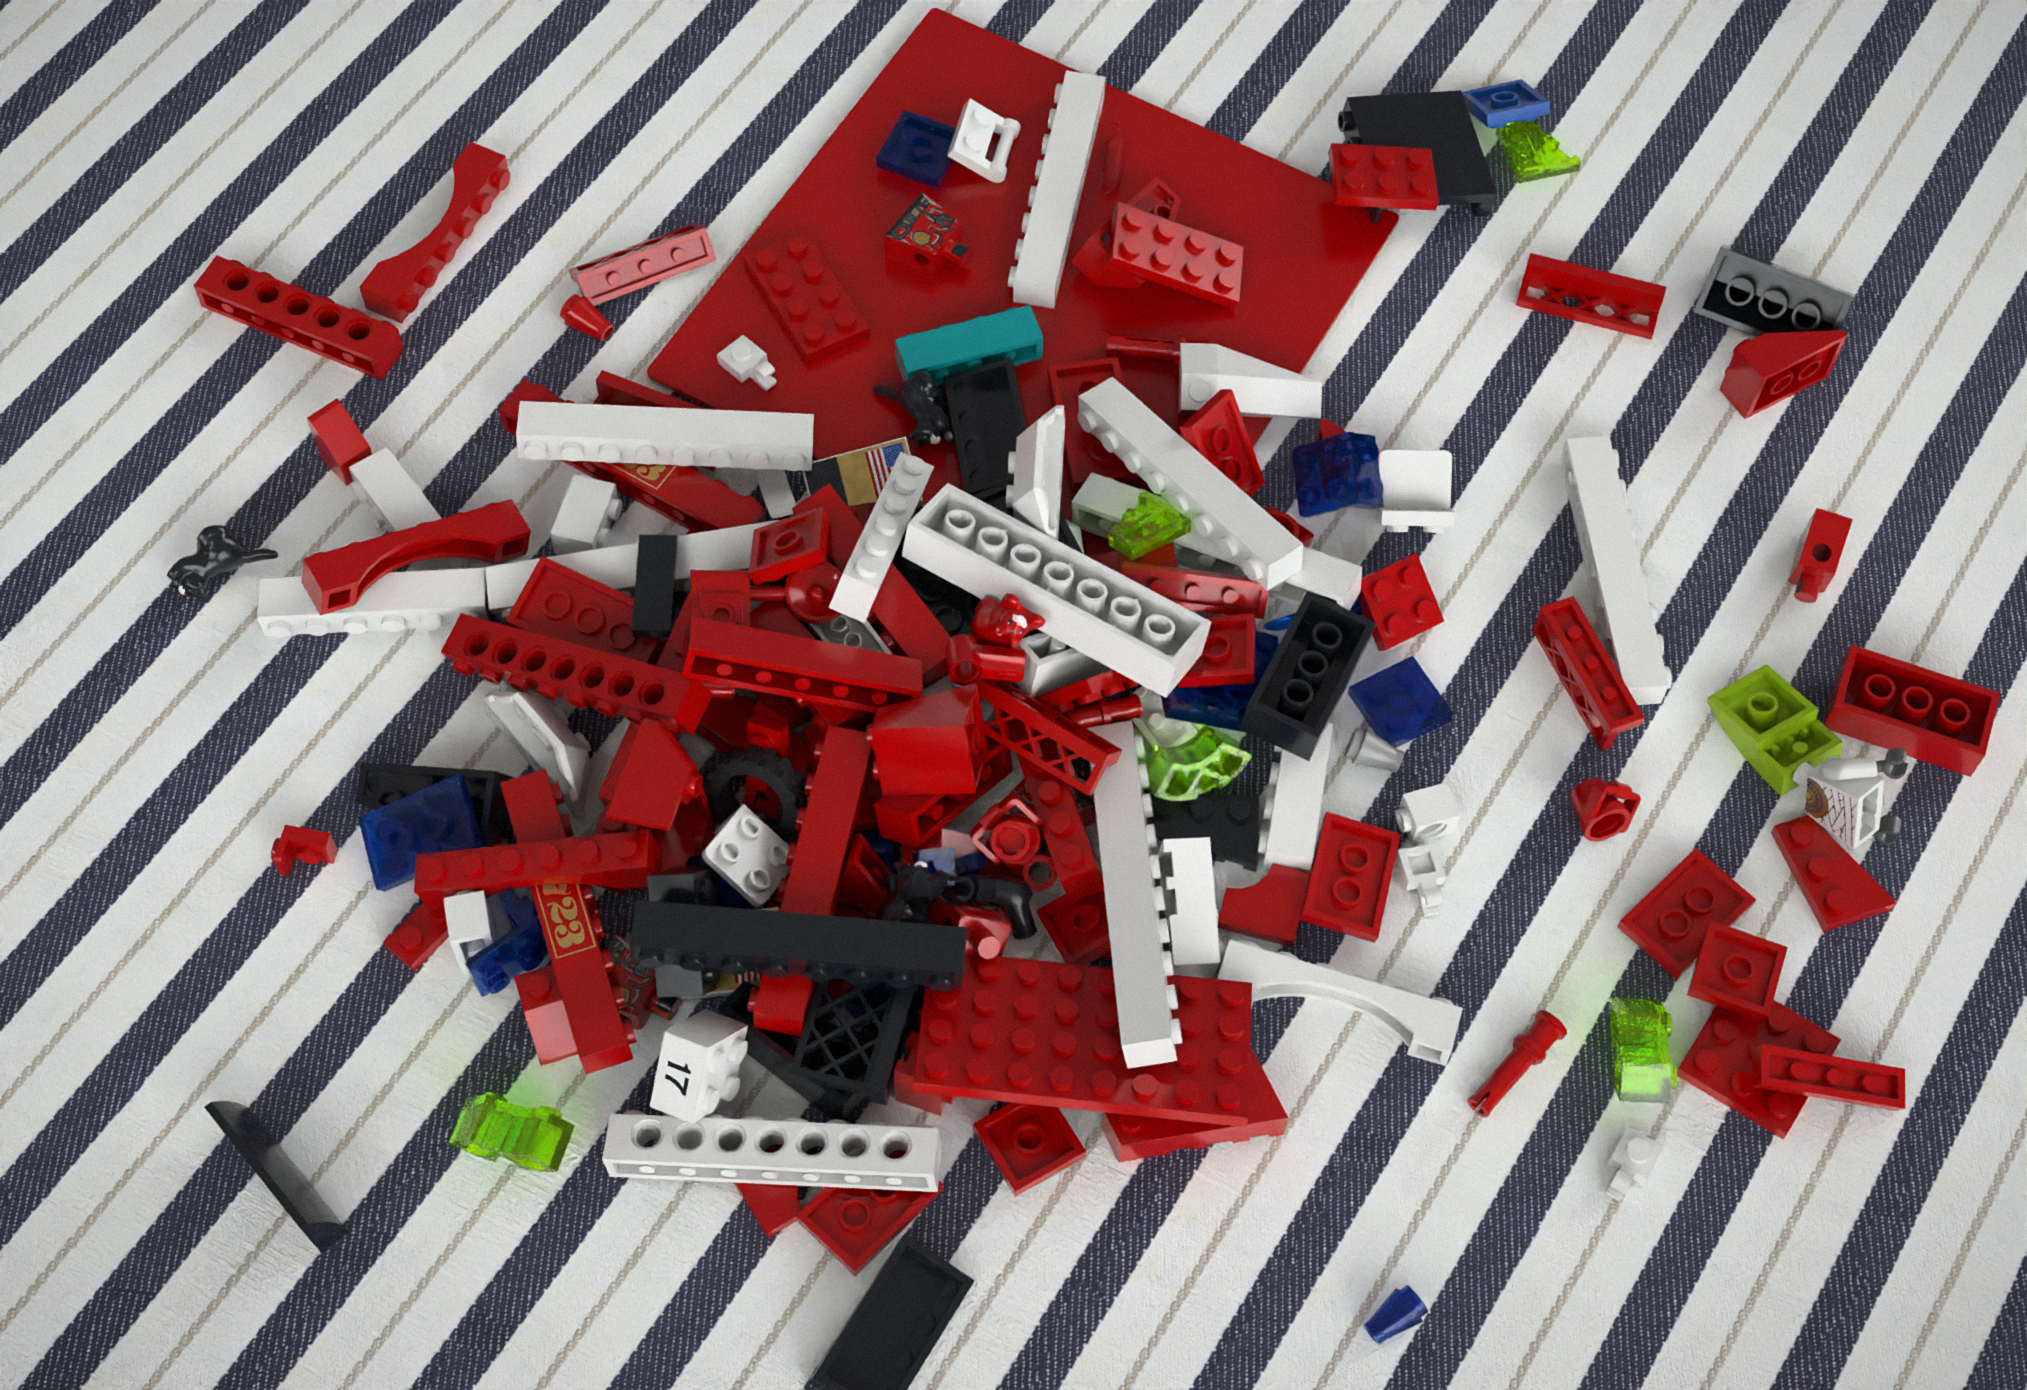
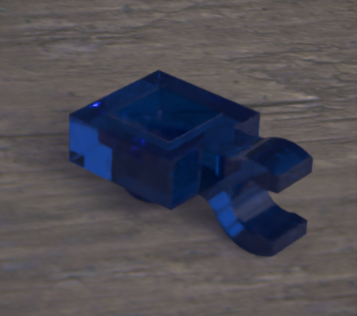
(946, 860)

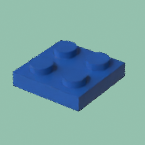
(1506, 103)

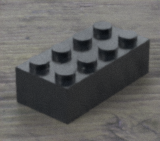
(1307, 676)

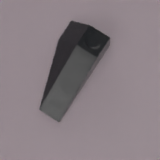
(387, 783)

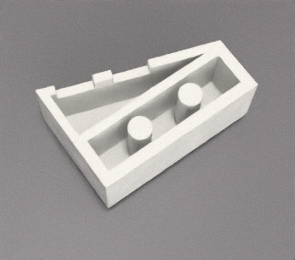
(1190, 906)

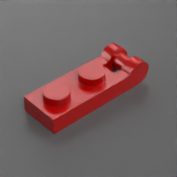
(771, 735)

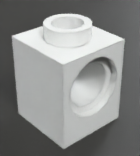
(1428, 813)

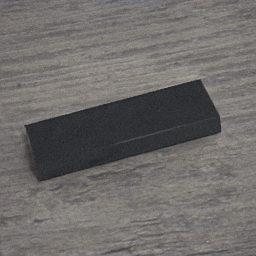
(655, 586)

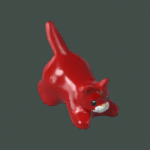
(1003, 622)

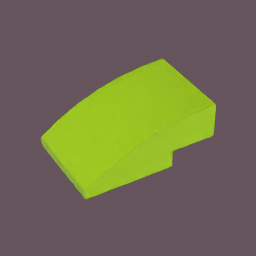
(1773, 727)

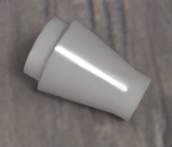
(1372, 751)

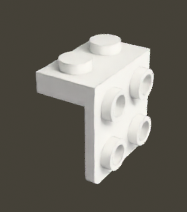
(1416, 490)
(748, 855)

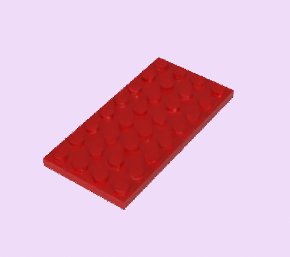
(1055, 1041)

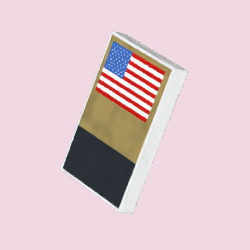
(857, 474)

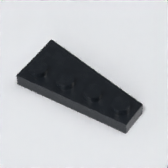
(1225, 818)

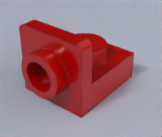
(305, 844)

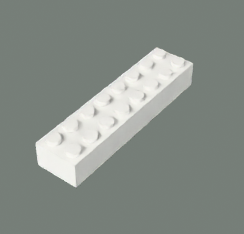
(1076, 596)

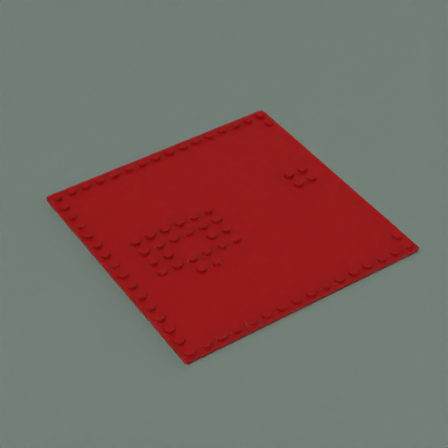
(1295, 277)

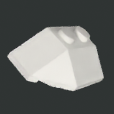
(1038, 473)
(544, 742)

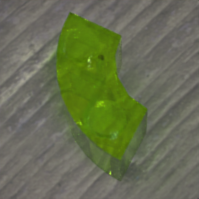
(1196, 765)
(1642, 1057)
(523, 1135)

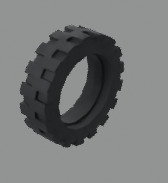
(768, 768)

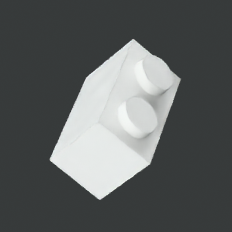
(585, 516)
(469, 924)

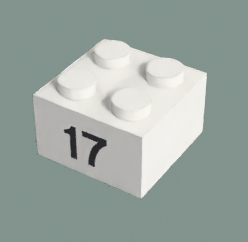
(699, 1066)

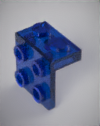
(1337, 474)
(514, 952)

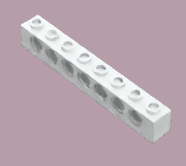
(788, 1166)

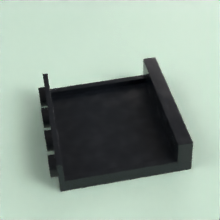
(1431, 122)

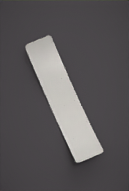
(775, 492)

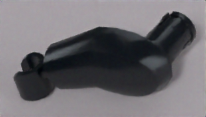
(1003, 891)

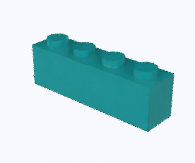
(971, 344)

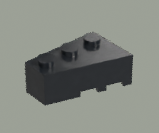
(687, 886)

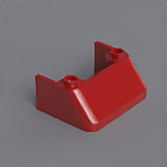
(664, 793)

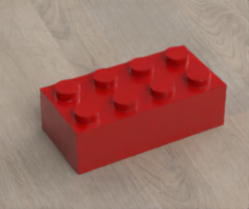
(1912, 710)

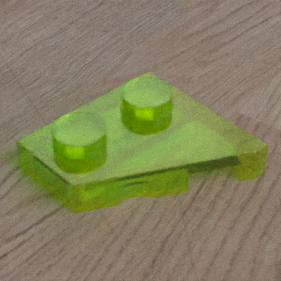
(1533, 152)
(1147, 527)

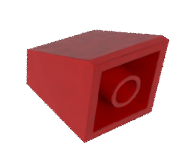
(930, 744)

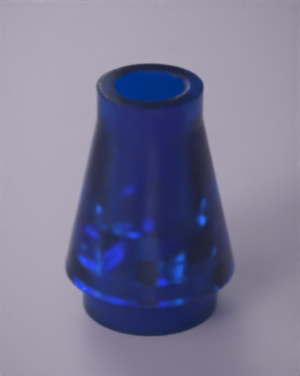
(1396, 1314)

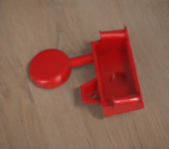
(728, 593)

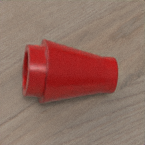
(584, 317)

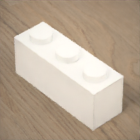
(390, 492)

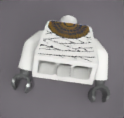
(1849, 794)

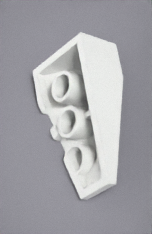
(1257, 385)

